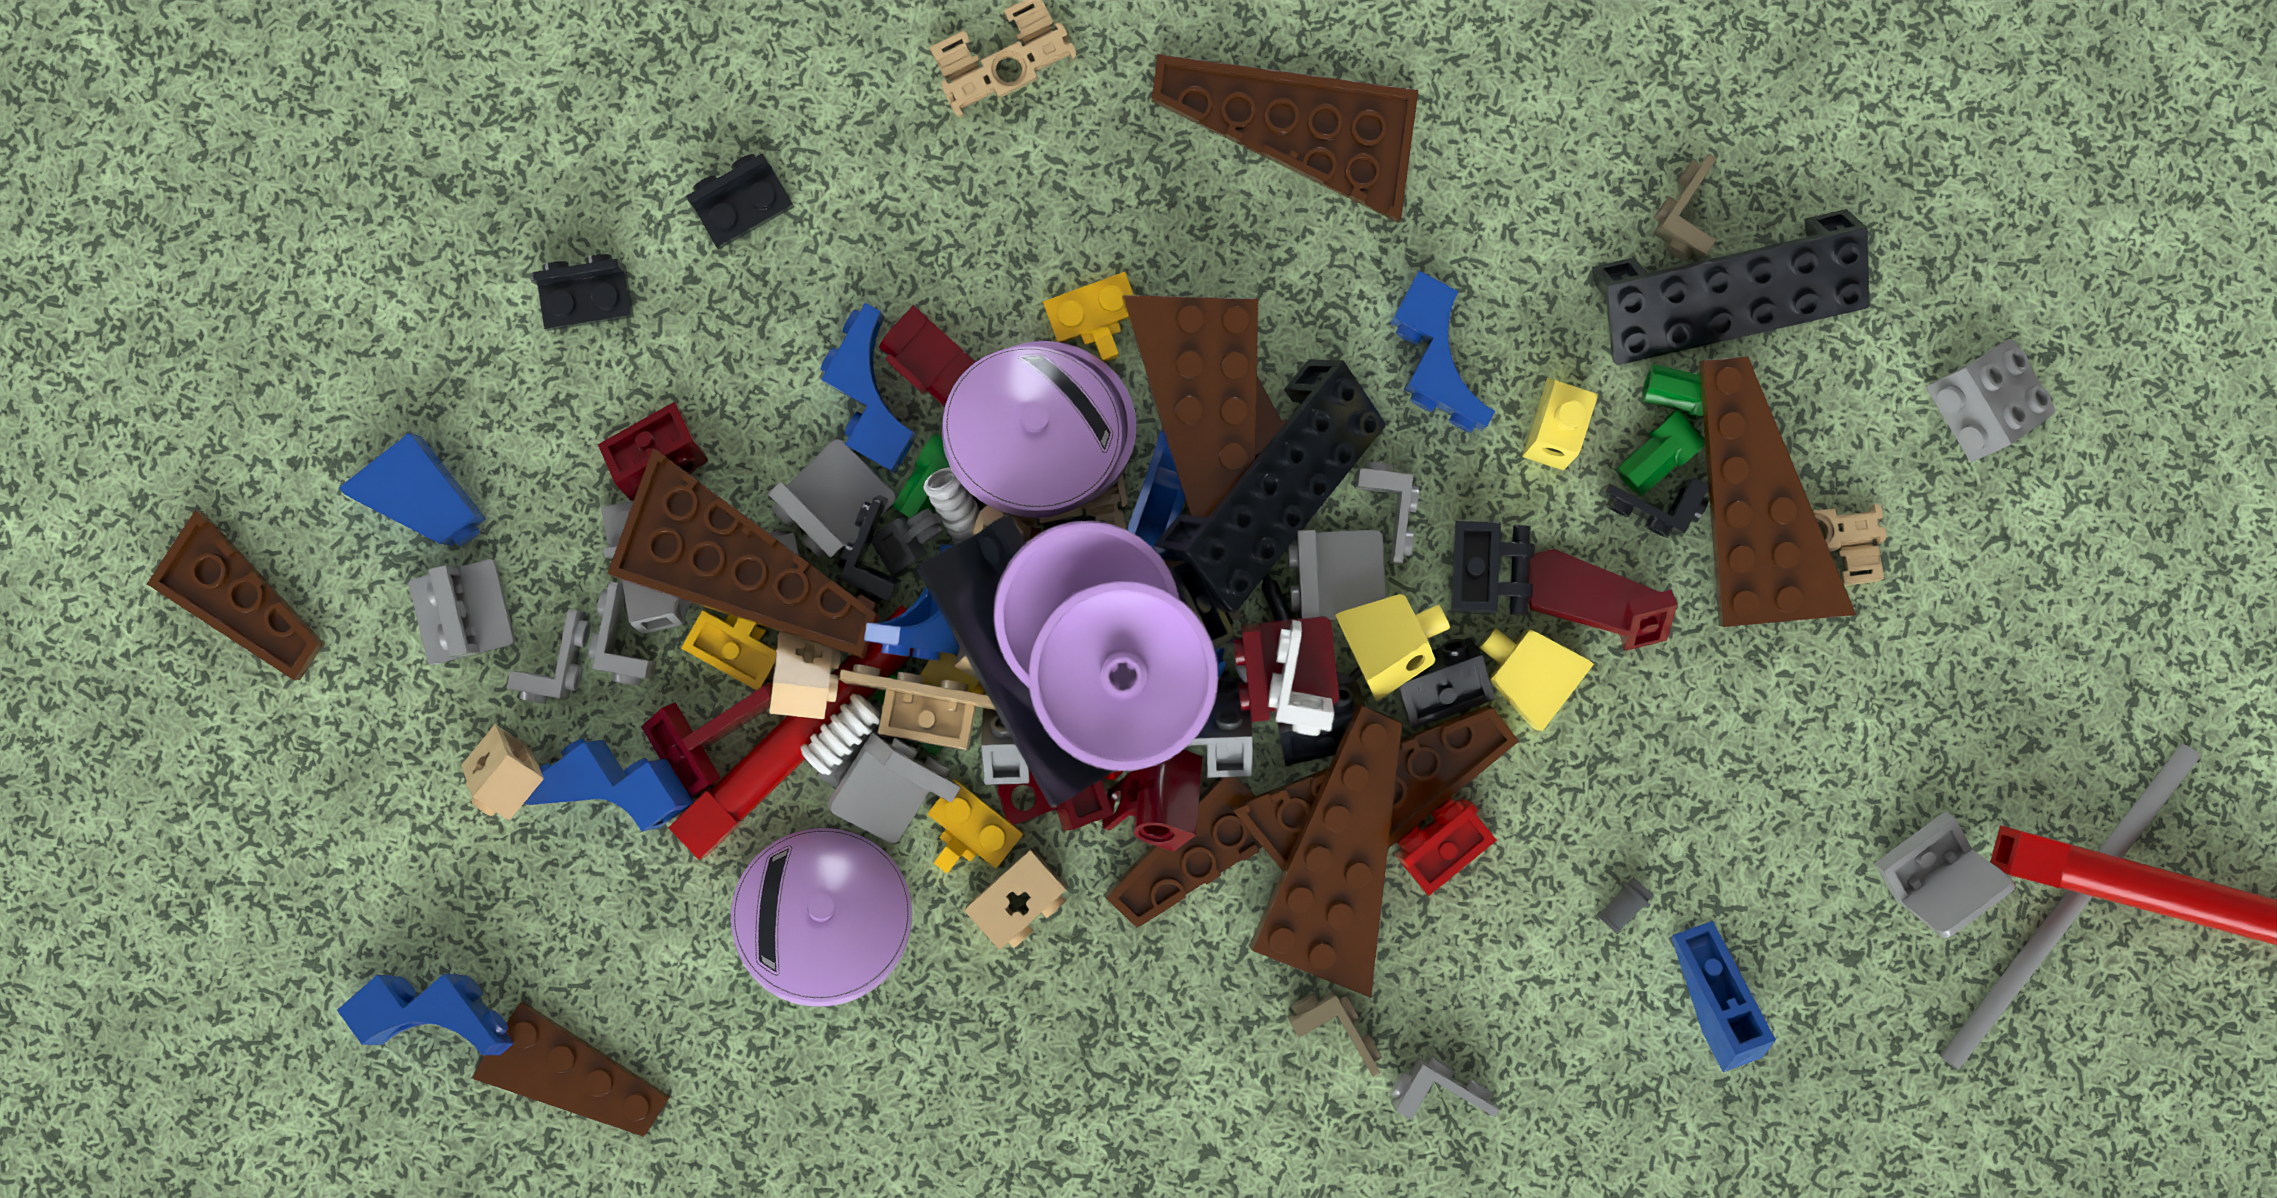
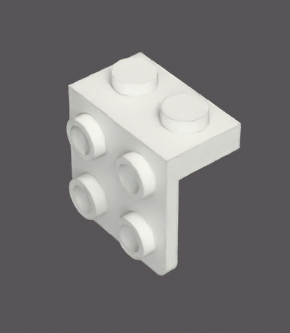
(1304, 711)

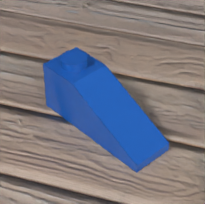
(1721, 998)

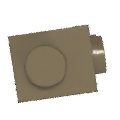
(1684, 238)
(1314, 1012)

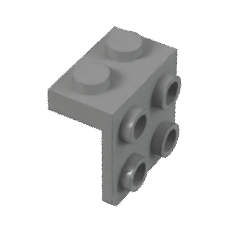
(1992, 400)
(828, 498)
(1336, 571)
(889, 787)
(1943, 877)

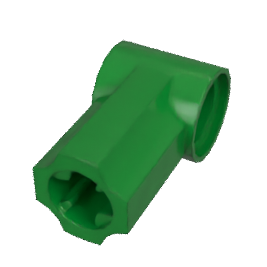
(1673, 390)
(1666, 448)
(913, 496)

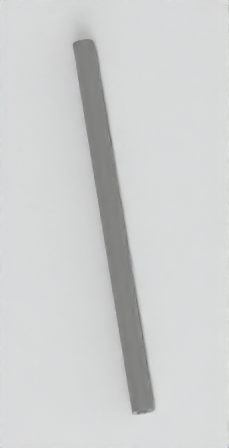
(2066, 910)

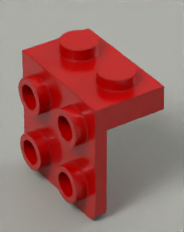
(1444, 844)

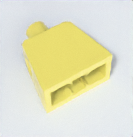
(1559, 424)
(1391, 640)
(1534, 673)

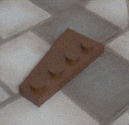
(229, 594)
(1166, 877)
(570, 1074)

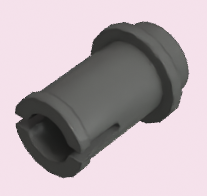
(1625, 905)

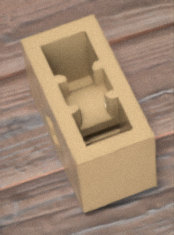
(803, 677)
(501, 773)
(991, 907)

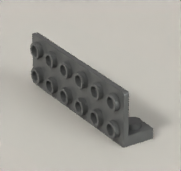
(1225, 734)

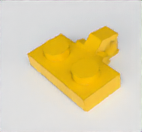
(1091, 313)
(732, 647)
(972, 830)

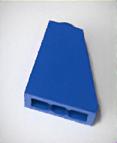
(417, 492)

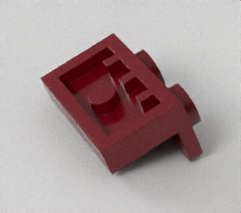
(630, 449)

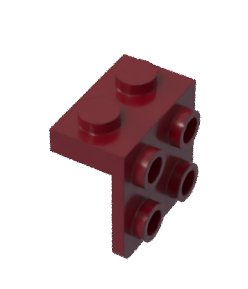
(1314, 667)

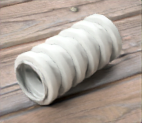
(952, 504)
(841, 734)

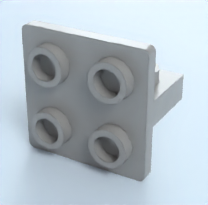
(461, 611)

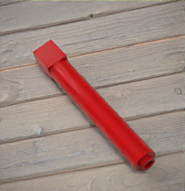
(770, 762)
(2135, 884)

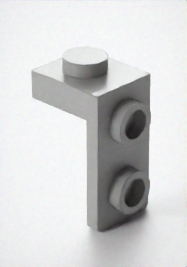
(1382, 478)
(602, 644)
(567, 674)
(1412, 1088)

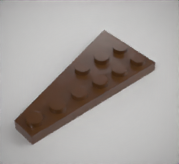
(1321, 127)
(1203, 386)
(1763, 529)
(712, 555)
(1429, 772)
(1333, 882)

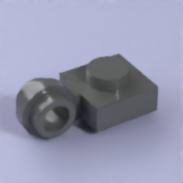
(902, 540)

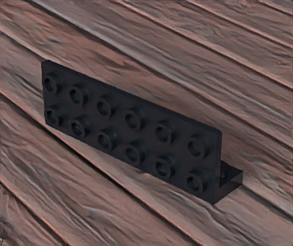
(1738, 291)
(1281, 487)
(964, 589)

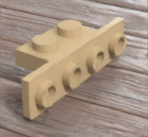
(922, 711)

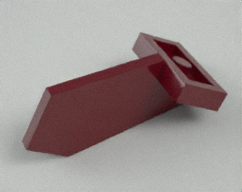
(1600, 599)
(685, 749)

